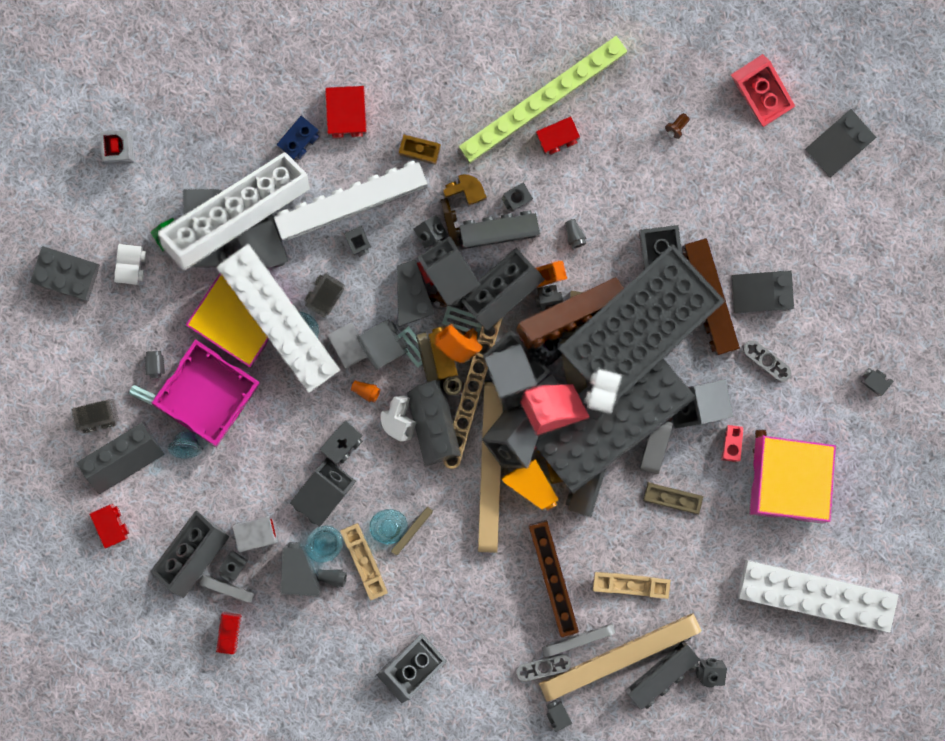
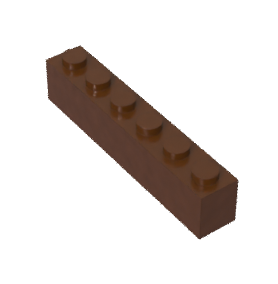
(567, 314)
(719, 322)
(553, 578)

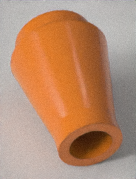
(367, 391)

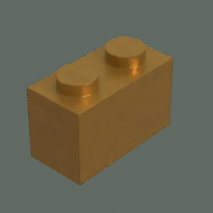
(419, 149)

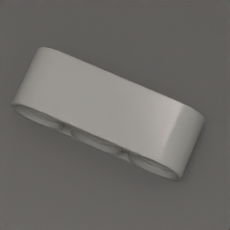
(656, 448)

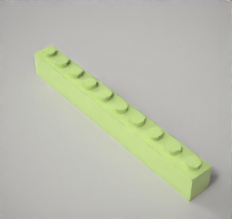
(543, 99)

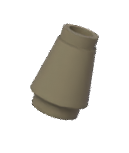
(455, 389)

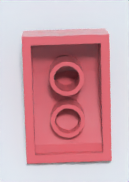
(763, 90)
(553, 407)

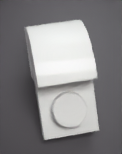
(395, 422)

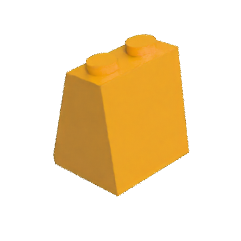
(532, 485)

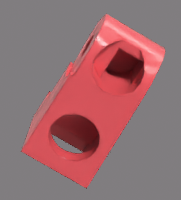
(732, 444)

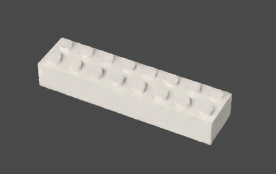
(351, 201)
(234, 210)
(278, 318)
(817, 596)

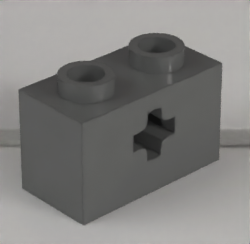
(347, 432)

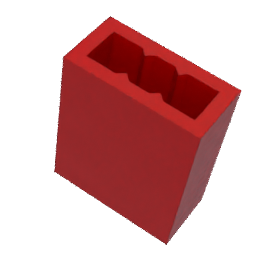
(346, 111)

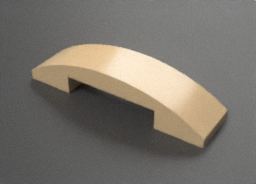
(364, 561)
(631, 584)

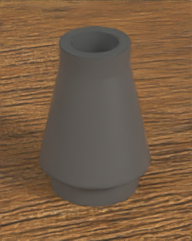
(575, 235)
(333, 577)

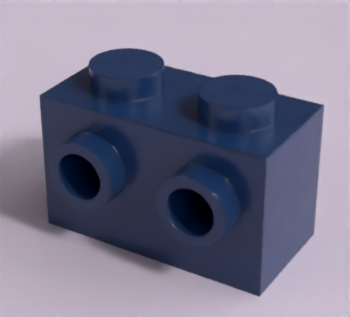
(298, 138)

